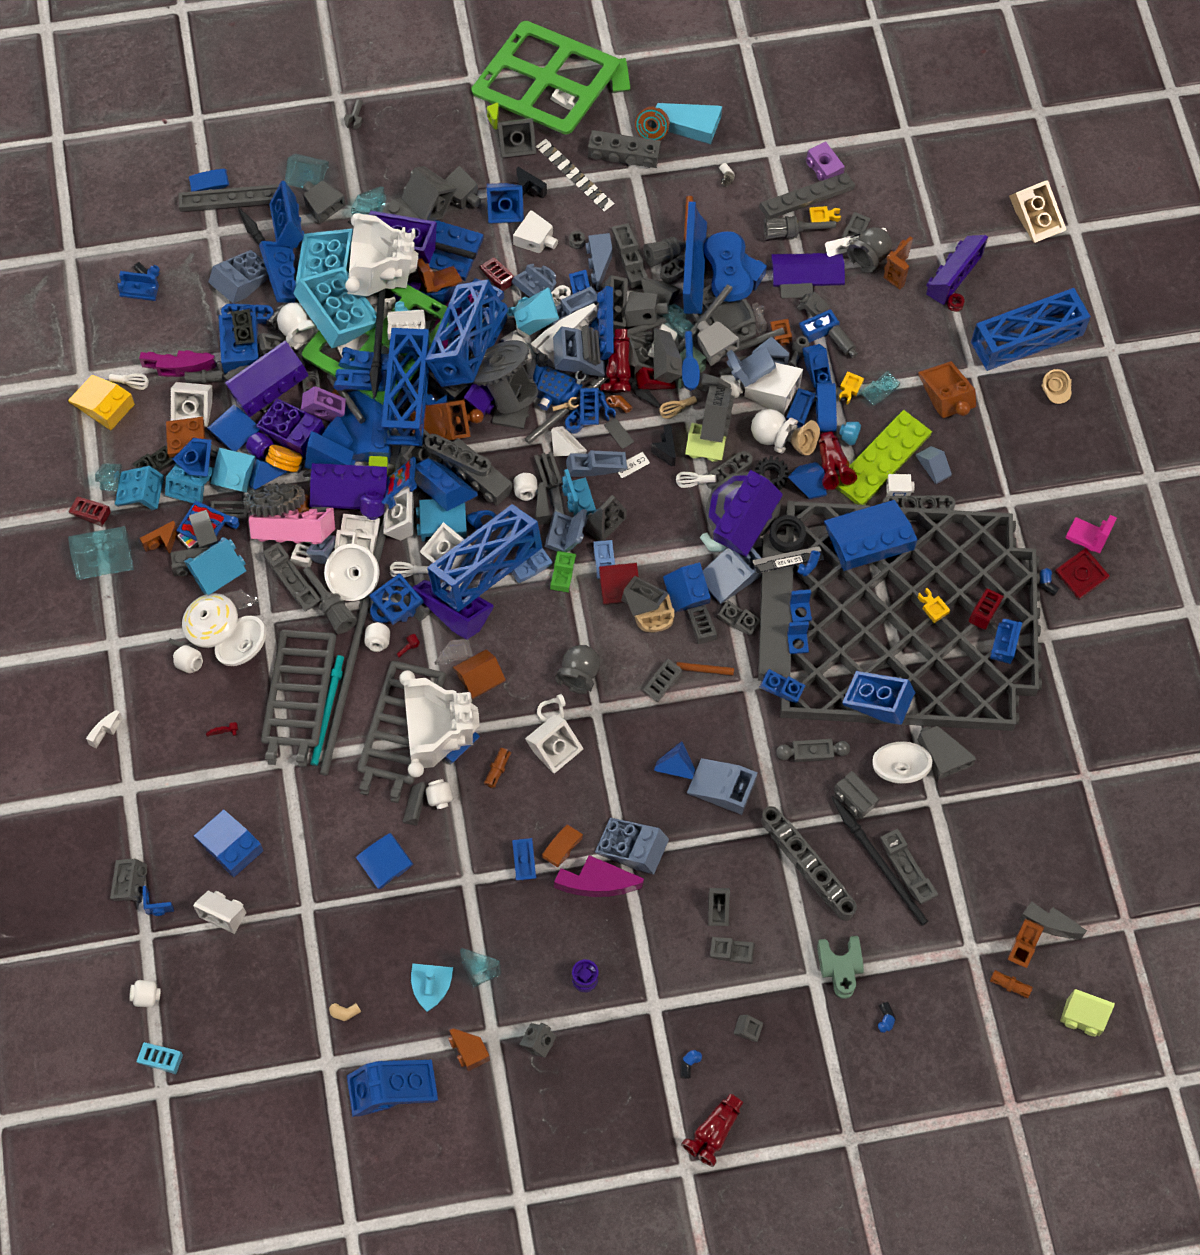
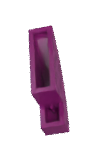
(598, 880)

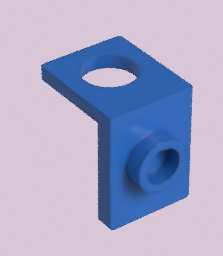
(800, 599)
(795, 631)
(156, 909)

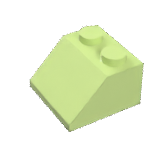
(703, 448)
(1086, 1013)

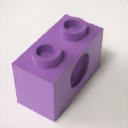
(824, 161)
(323, 403)

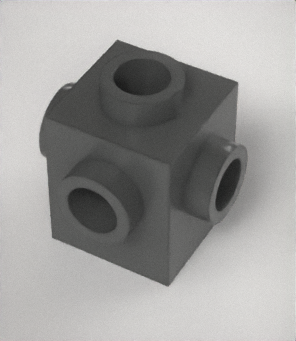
(538, 1039)

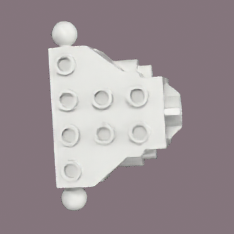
(379, 256)
(436, 721)

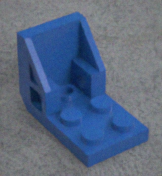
(389, 1083)

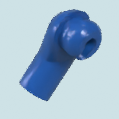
(812, 563)

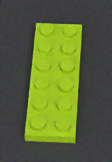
(885, 457)

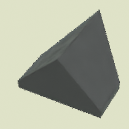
(664, 290)

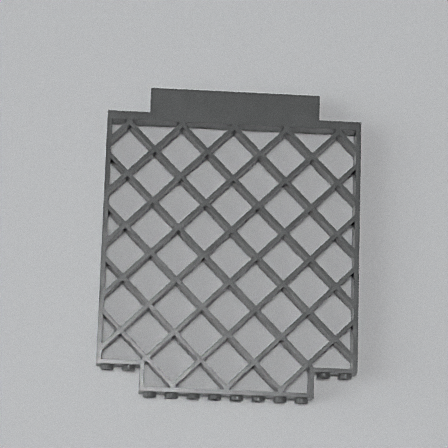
(776, 616)

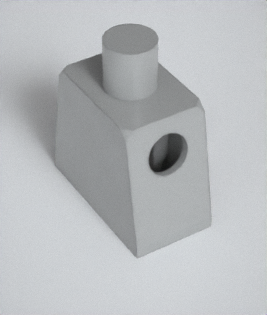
(716, 341)

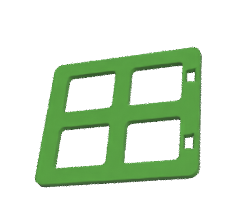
(546, 77)
(411, 298)

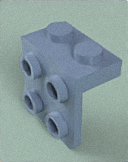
(752, 367)
(565, 531)

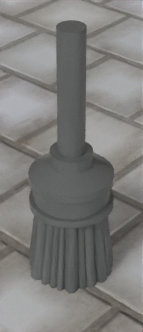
(791, 227)
(665, 250)
(333, 606)

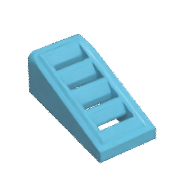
(174, 1065)

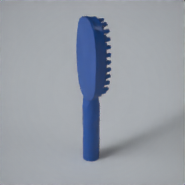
(690, 366)

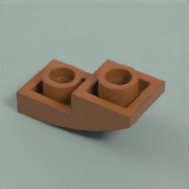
(561, 845)

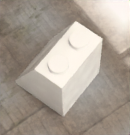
(776, 388)

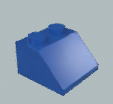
(687, 587)

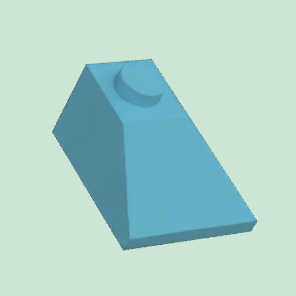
(536, 312)
(233, 470)

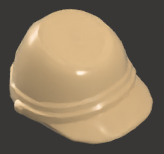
(1057, 386)
(805, 438)

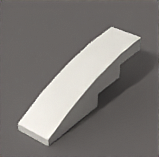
(575, 320)

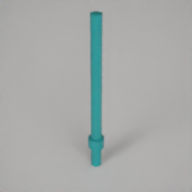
(335, 676)

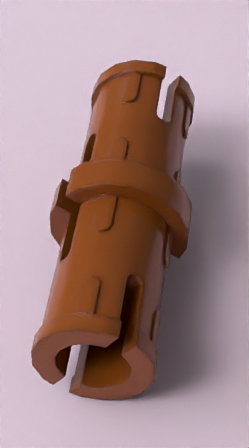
(497, 767)
(1011, 984)

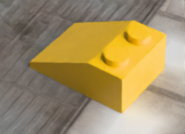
(102, 401)

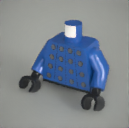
(555, 385)

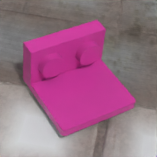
(1089, 534)

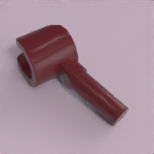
(413, 643)

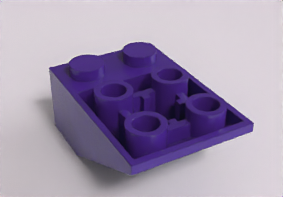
(290, 426)

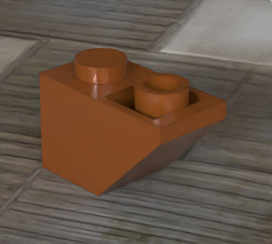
(470, 1047)

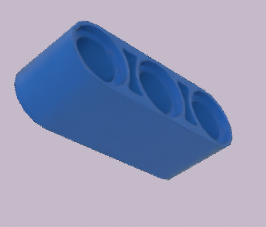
(826, 407)

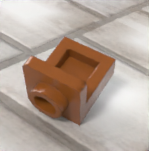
(787, 337)

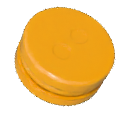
(283, 458)

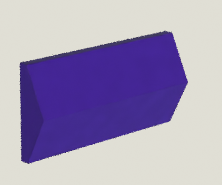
(808, 268)

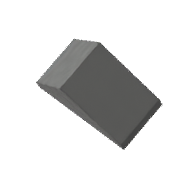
(718, 906)

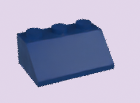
(286, 217)
(442, 484)

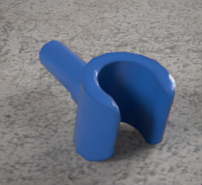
(607, 408)

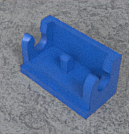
(138, 286)
(1006, 641)

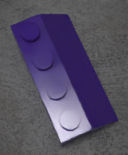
(424, 232)
(956, 268)
(266, 379)
(344, 484)
(747, 514)

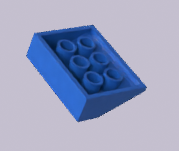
(367, 436)
(870, 534)

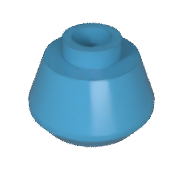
(850, 432)

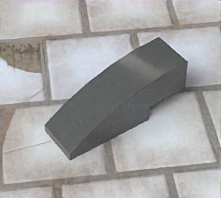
(1053, 922)

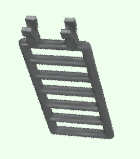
(373, 733)
(304, 744)

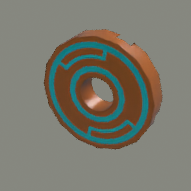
(657, 115)

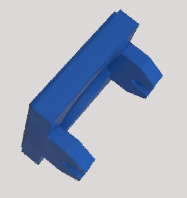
(388, 588)

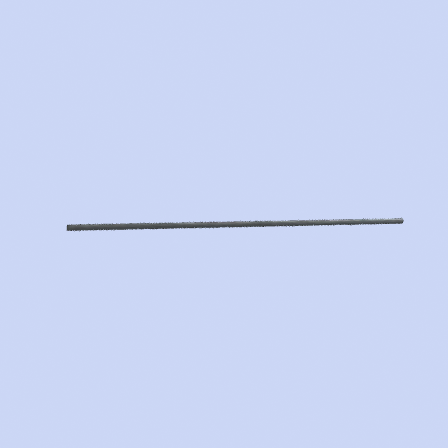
(357, 637)

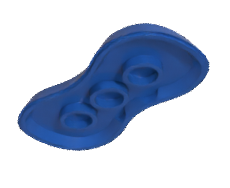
(726, 256)

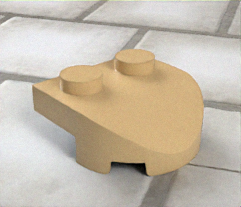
(657, 619)

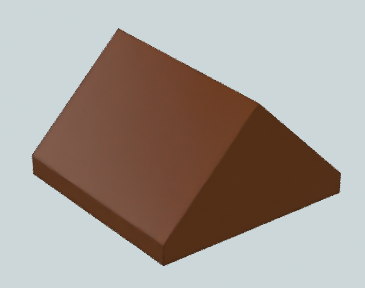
(480, 673)

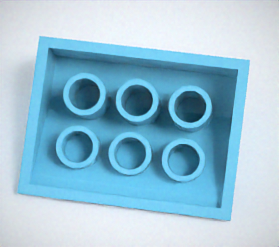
(324, 252)
(334, 312)

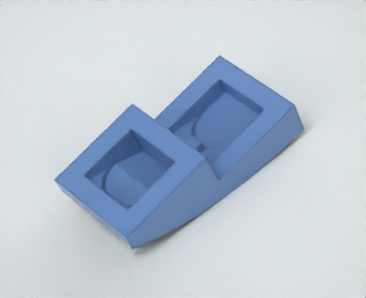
(603, 554)
(532, 566)

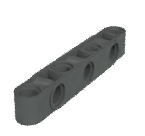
(808, 863)

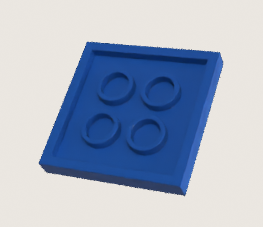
(458, 238)

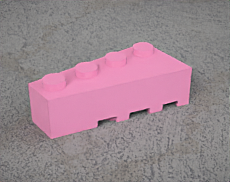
(294, 526)

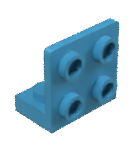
(140, 486)
(185, 486)
(578, 494)

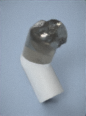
(728, 175)

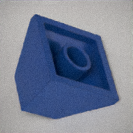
(504, 203)

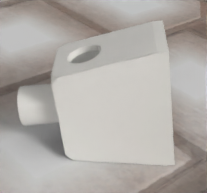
(534, 234)

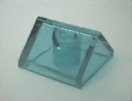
(304, 169)
(479, 967)

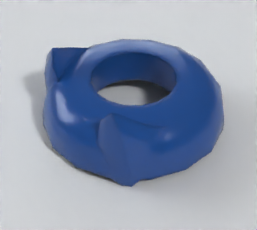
(375, 617)

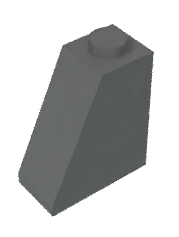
(946, 753)

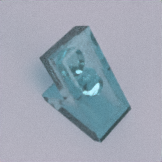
(108, 476)

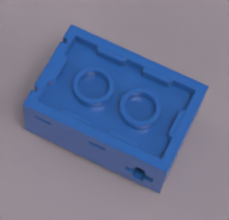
(240, 355)

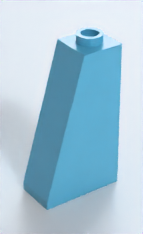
(692, 121)

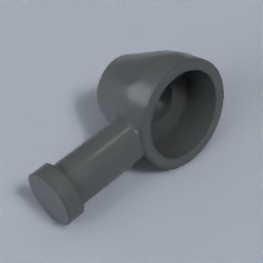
(797, 349)

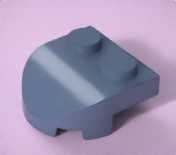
(535, 280)

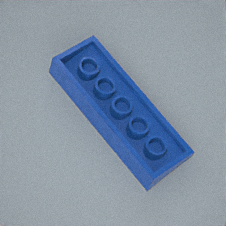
(694, 261)

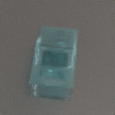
(369, 201)

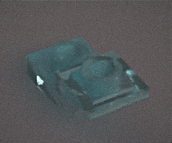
(677, 320)
(881, 388)

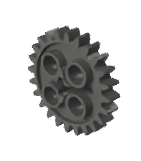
(274, 499)

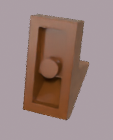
(163, 535)

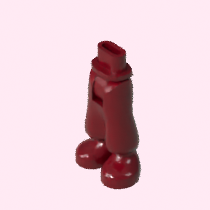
(618, 365)
(832, 460)
(714, 1131)

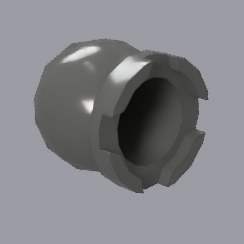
(870, 248)
(579, 668)

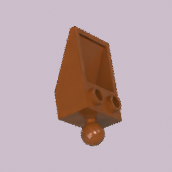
(948, 390)
(443, 421)

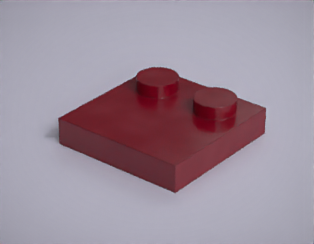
(1082, 573)
(614, 581)

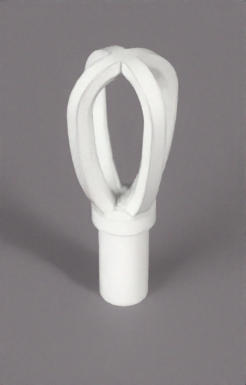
(125, 380)
(698, 479)
(412, 569)

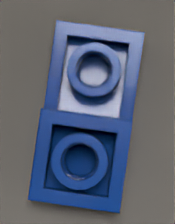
(209, 180)
(782, 687)

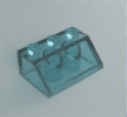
(101, 552)

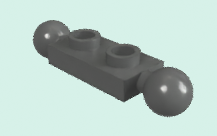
(813, 750)

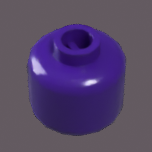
(258, 445)
(371, 505)

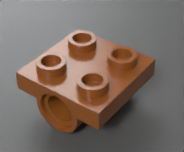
(182, 432)

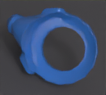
(475, 518)

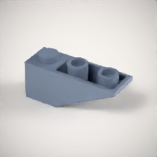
(600, 253)

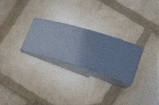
(575, 302)
(596, 463)

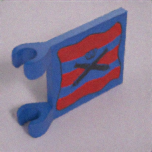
(398, 480)
(217, 519)

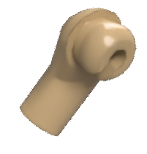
(343, 1013)

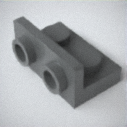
(178, 565)
(128, 880)

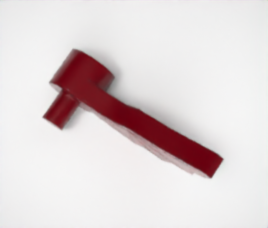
(233, 727)

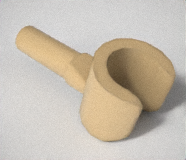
(566, 405)

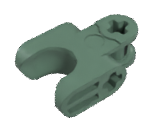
(841, 968)

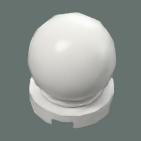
(296, 325)
(771, 428)

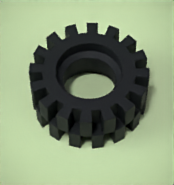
(775, 465)

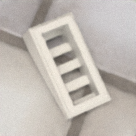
(301, 561)

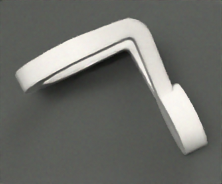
(560, 700)

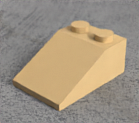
(1038, 211)

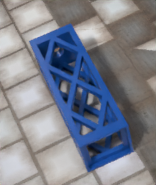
(1066, 302)
(411, 342)
(456, 355)
(523, 533)

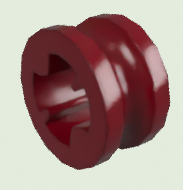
(958, 306)

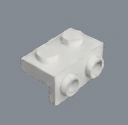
(406, 319)

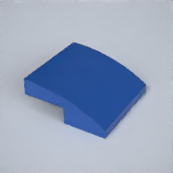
(233, 428)
(384, 860)

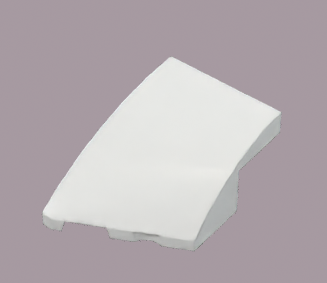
(359, 531)

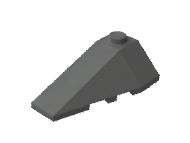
(605, 519)

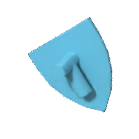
(430, 984)

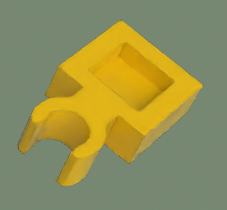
(821, 214)
(850, 385)
(933, 607)

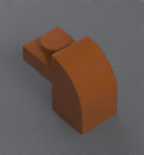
(1025, 943)

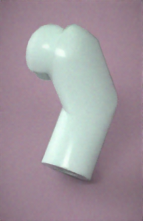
(712, 545)

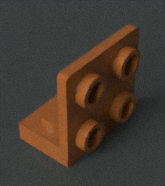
(896, 267)
(436, 280)

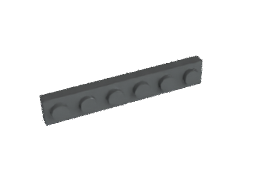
(806, 196)
(226, 197)

